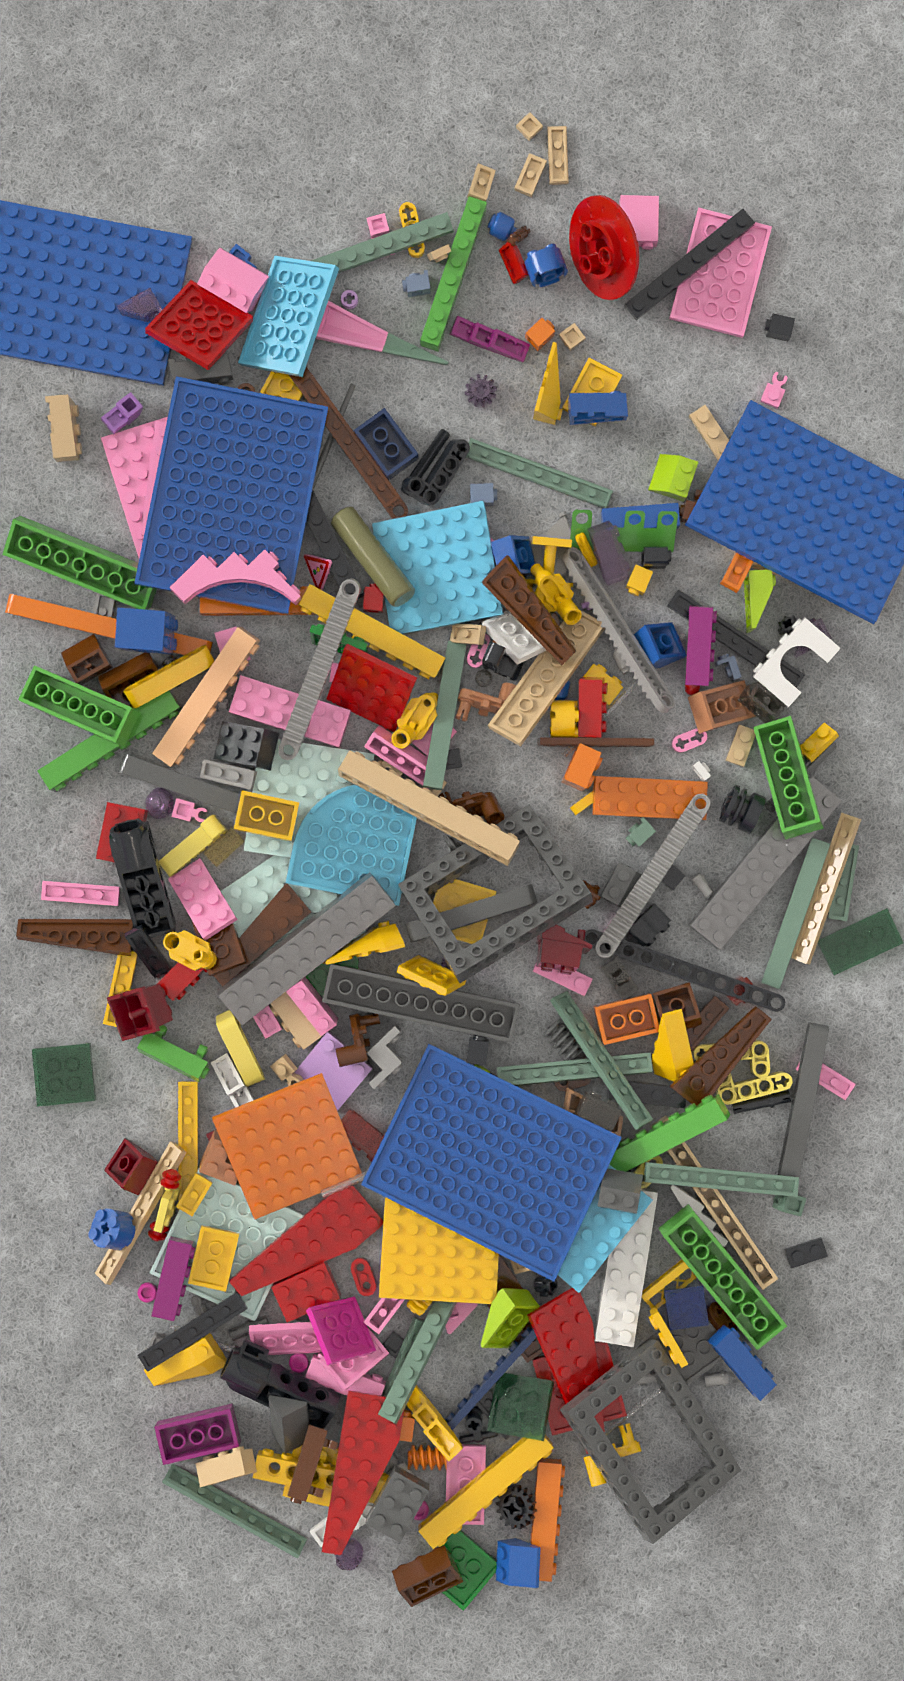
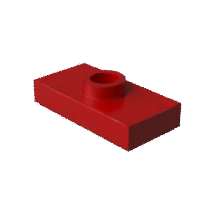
(514, 262)

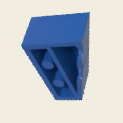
(597, 407)

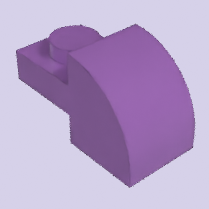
(123, 413)

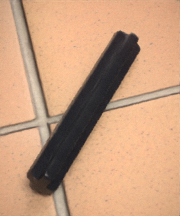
(428, 457)

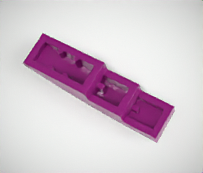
(489, 339)

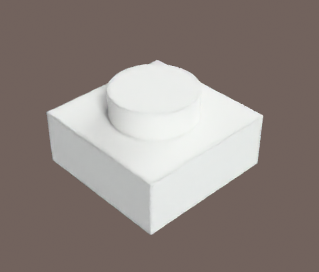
(701, 770)

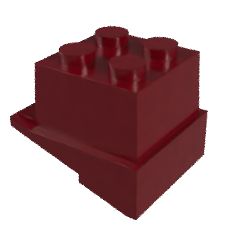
(561, 950)
(140, 1011)

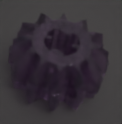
(487, 394)

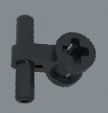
(474, 1425)

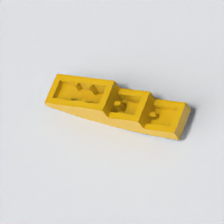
(434, 1424)

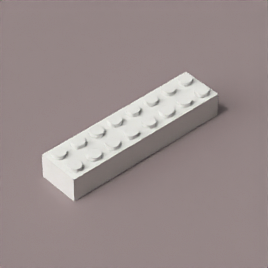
(624, 1281)

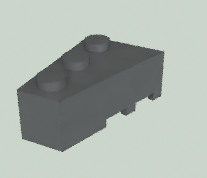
(218, 373)

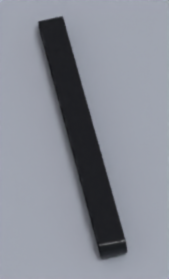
(693, 970)

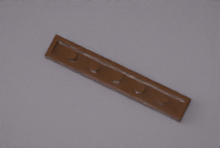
(595, 742)

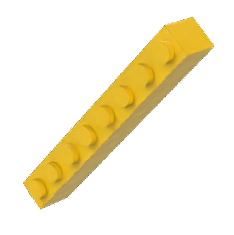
(376, 634)
(483, 1489)

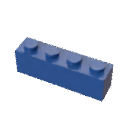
(617, 515)
(742, 1362)

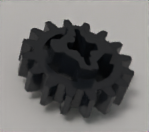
(516, 1506)

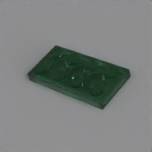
(860, 941)

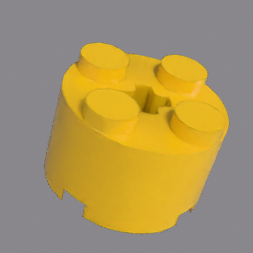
(564, 719)

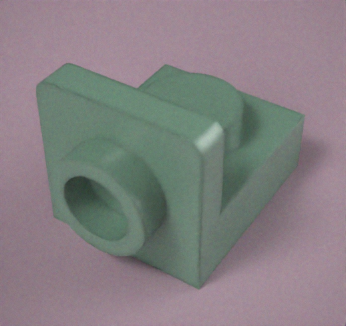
(789, 1204)

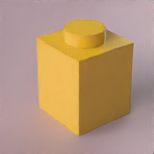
(638, 580)

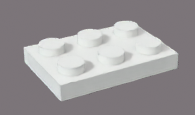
(513, 636)

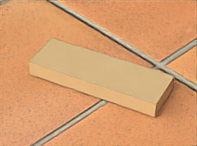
(557, 155)

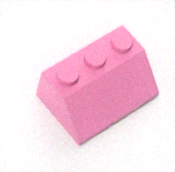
(233, 280)

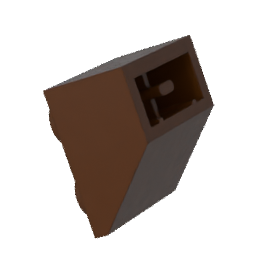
(86, 660)

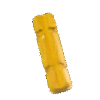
(586, 549)

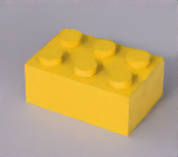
(266, 816)

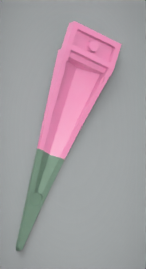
(348, 329)

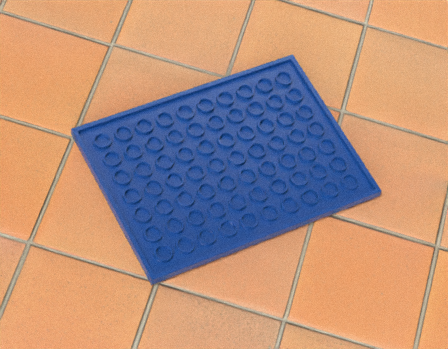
(64, 288)
(229, 481)
(806, 511)
(491, 1162)

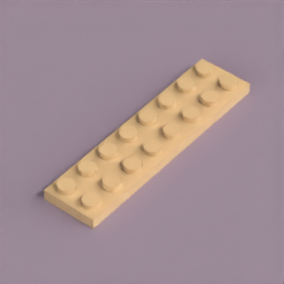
(543, 683)

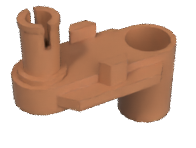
(484, 702)

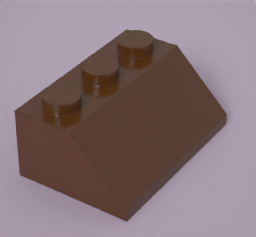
(126, 674)
(427, 1576)

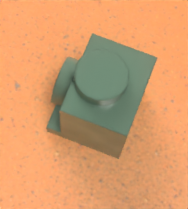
(640, 833)

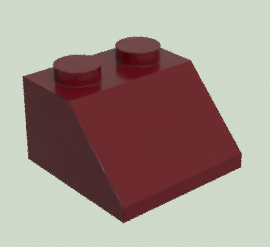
(131, 1167)

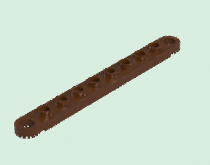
(351, 445)

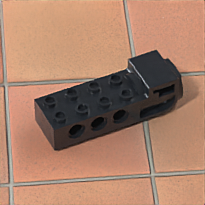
(141, 877)
(256, 1378)

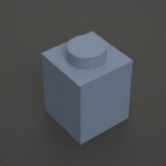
(483, 492)

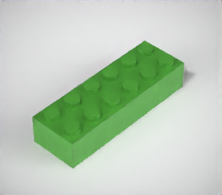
(79, 706)
(788, 777)

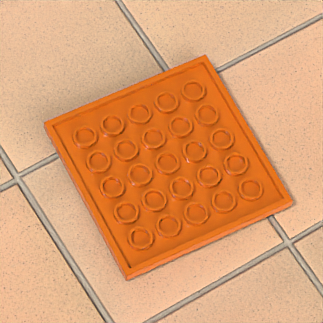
(287, 1145)

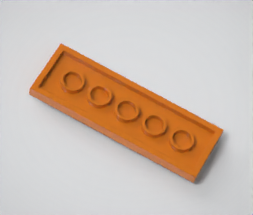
(645, 797)

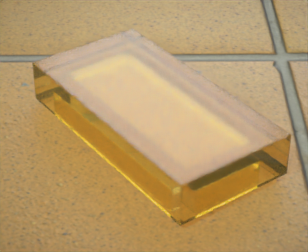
(224, 847)

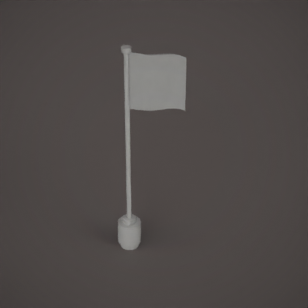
(562, 530)

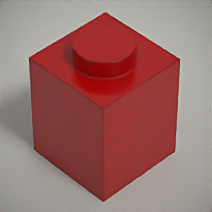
(373, 599)

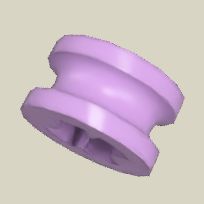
(354, 302)

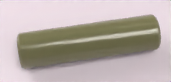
(373, 556)

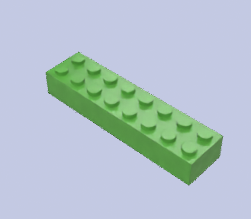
(77, 562)
(722, 1277)

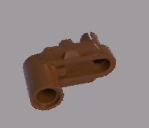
(480, 805)
(357, 1052)

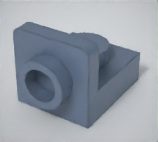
(732, 668)

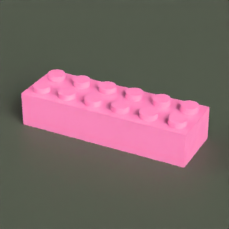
(274, 708)

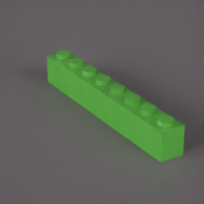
(453, 274)
(94, 749)
(670, 1133)

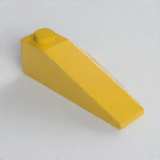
(549, 401)
(378, 939)
(672, 1048)
(196, 1360)

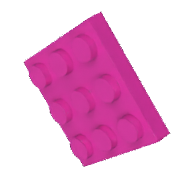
(341, 1330)

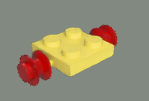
(166, 1209)

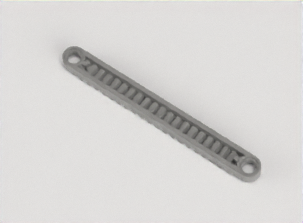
(618, 630)
(319, 669)
(653, 875)

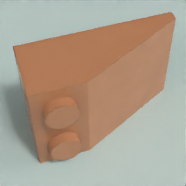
(719, 707)

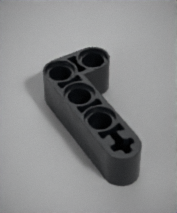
(440, 469)
(497, 660)

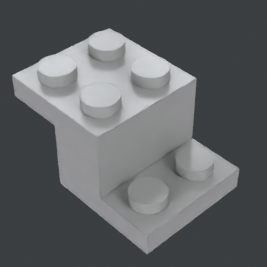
(385, 1057)

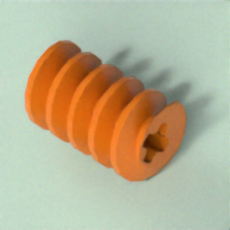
(426, 1457)

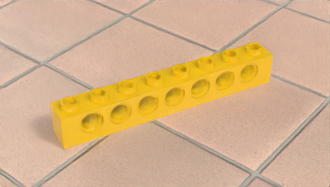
(284, 1476)

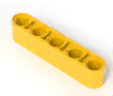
(169, 676)

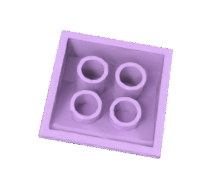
(340, 1080)

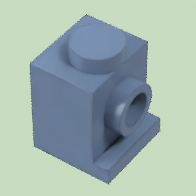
(417, 284)

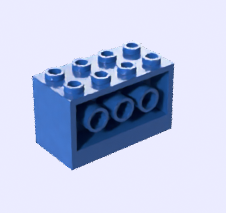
(145, 631)

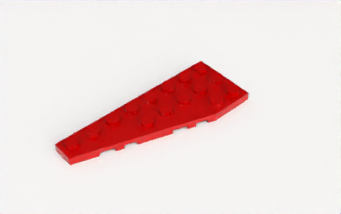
(325, 1232)
(568, 1344)
(362, 1457)

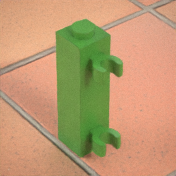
(173, 1056)

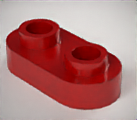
(363, 1276)

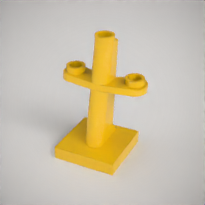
(550, 547)

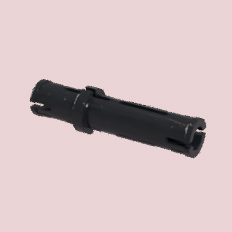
(761, 1102)

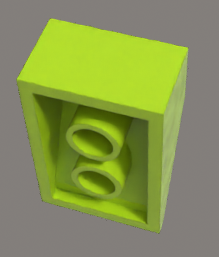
(757, 591)
(507, 1317)

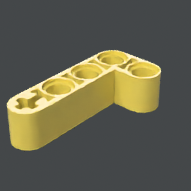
(193, 845)
(239, 1048)
(755, 1059)
(735, 1088)

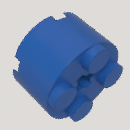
(545, 265)
(112, 1229)

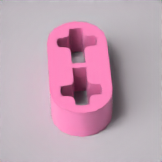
(472, 652)
(692, 744)

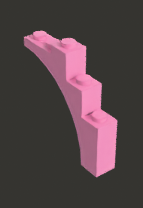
(234, 569)

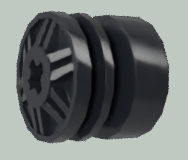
(742, 809)

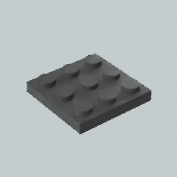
(695, 1349)

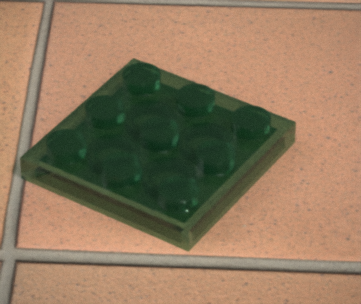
(63, 1074)
(521, 1406)

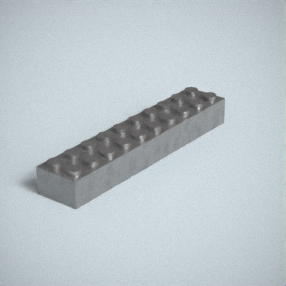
(755, 875)
(305, 948)

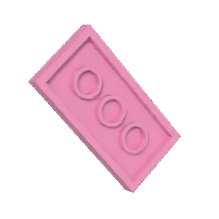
(202, 899)
(285, 1338)
(462, 1470)

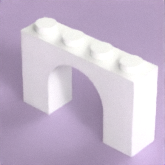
(803, 634)

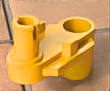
(556, 594)
(415, 719)
(191, 951)
(629, 1447)

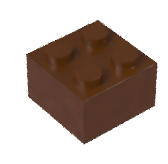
(679, 998)

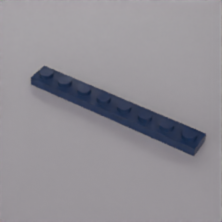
(490, 1378)

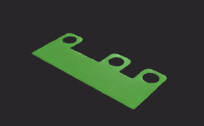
(632, 537)

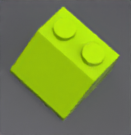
(673, 476)

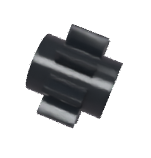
(786, 625)
(545, 1286)

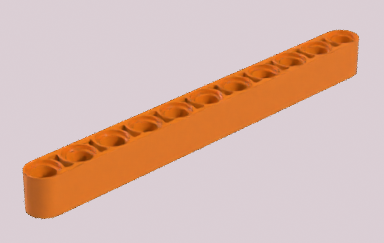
(84, 621)

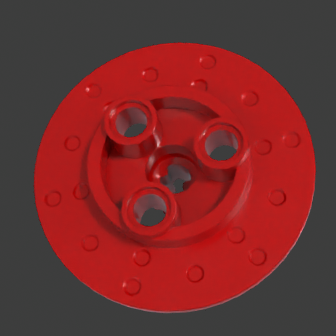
(604, 247)

